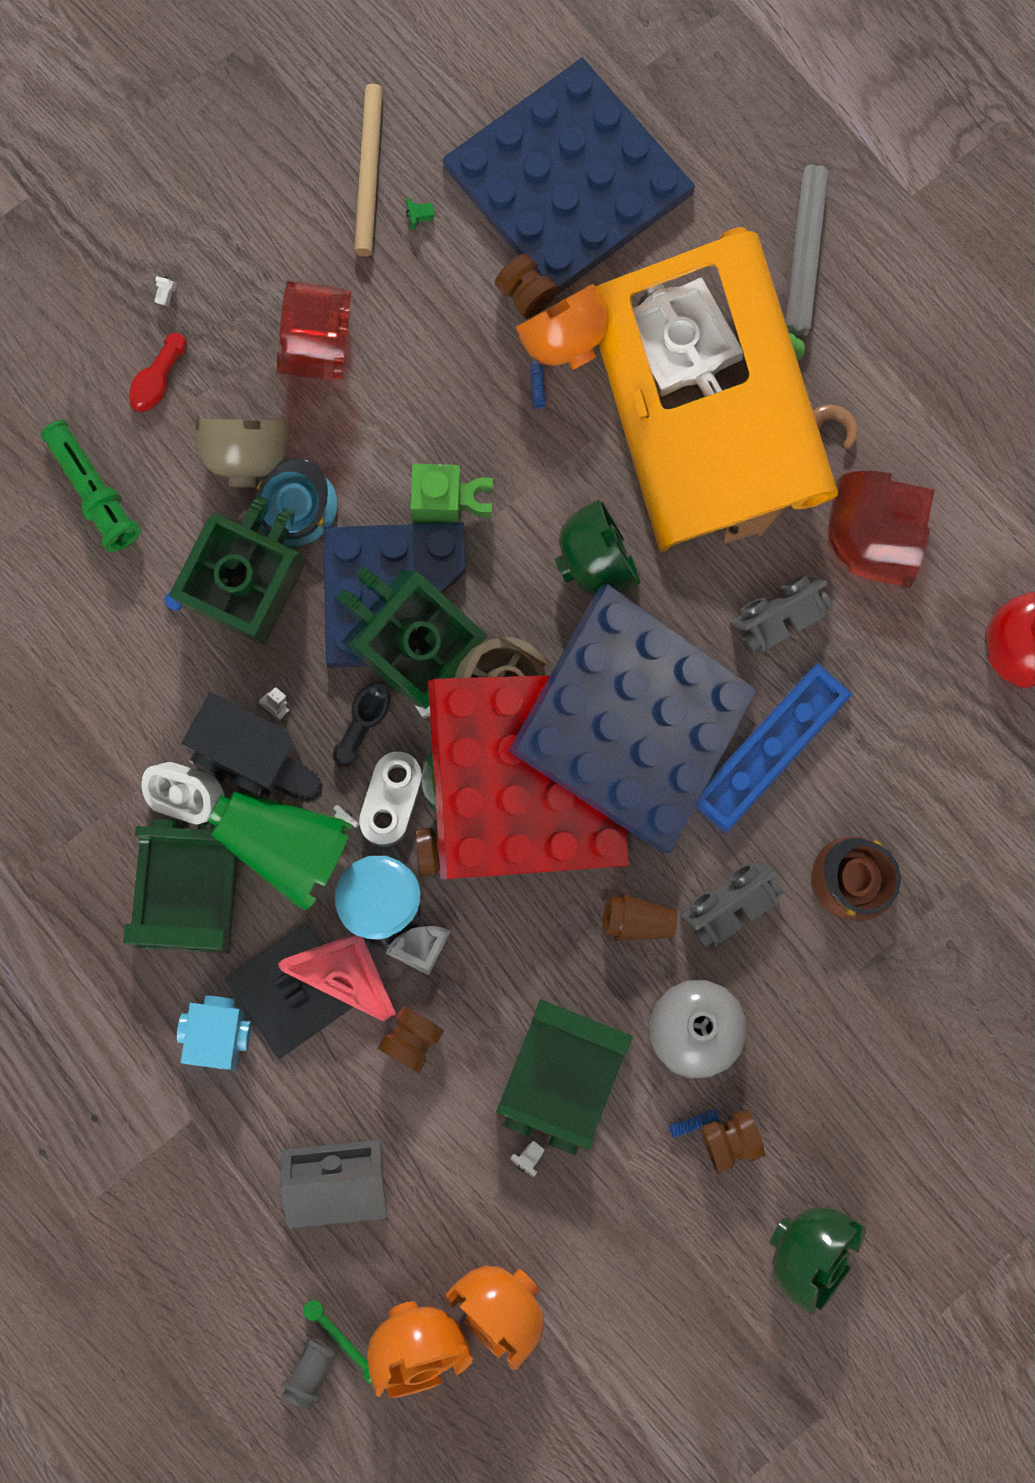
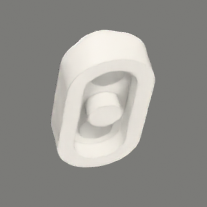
(180, 791)
(390, 798)

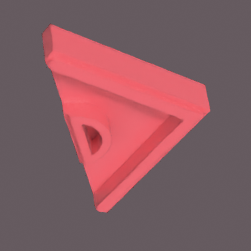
(345, 972)

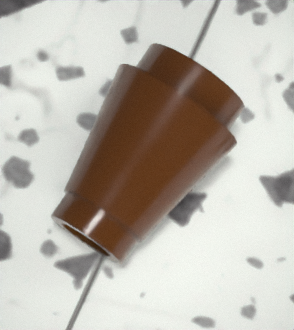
(637, 919)

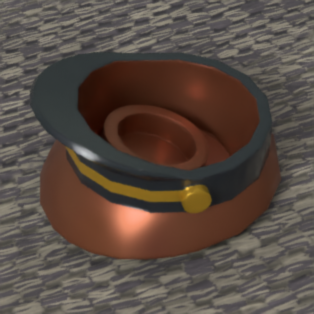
(855, 878)

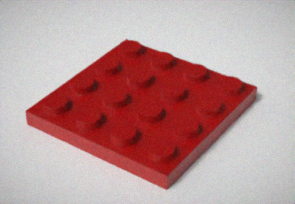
(495, 807)

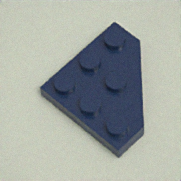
(429, 549)

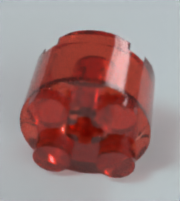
(313, 330)

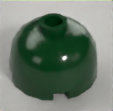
(595, 551)
(814, 1255)

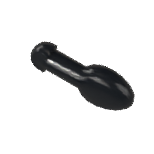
(367, 711)

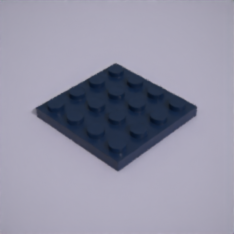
(568, 175)
(633, 719)

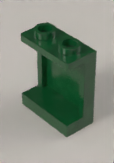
(182, 890)

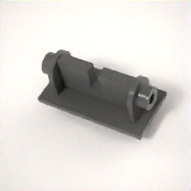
(765, 618)
(713, 914)

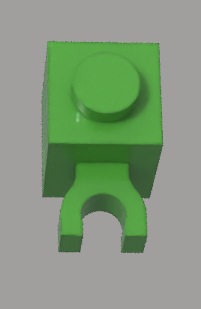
(440, 495)

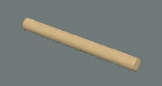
(368, 170)

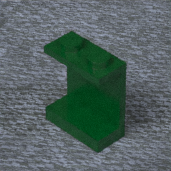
(563, 1077)

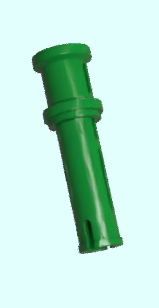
(99, 502)

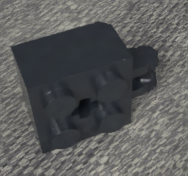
(249, 752)

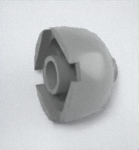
(674, 1034)

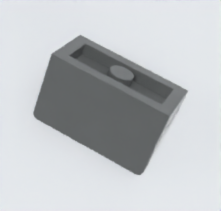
(333, 1184)

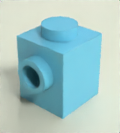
(213, 1034)

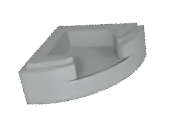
(418, 947)

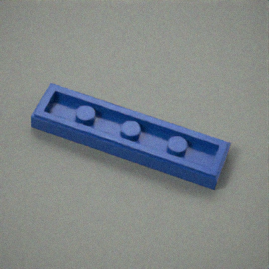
(771, 748)

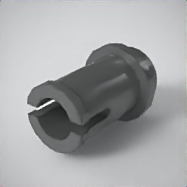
(308, 1374)

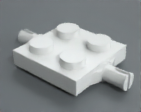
(686, 337)

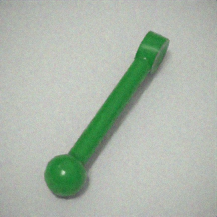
(314, 1311)

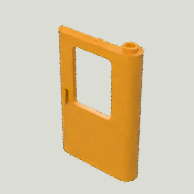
(733, 449)

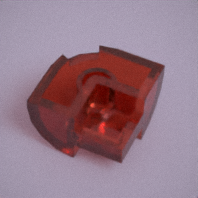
(880, 526)

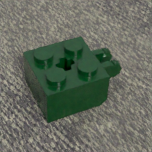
(231, 550)
(384, 629)

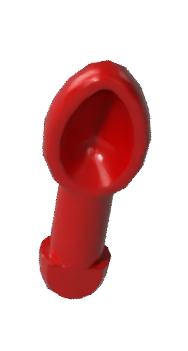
(151, 382)

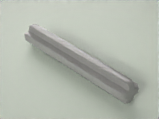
(806, 250)

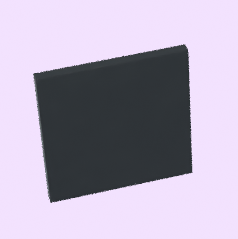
(280, 1004)

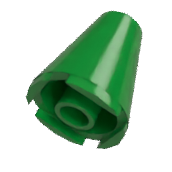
(280, 842)

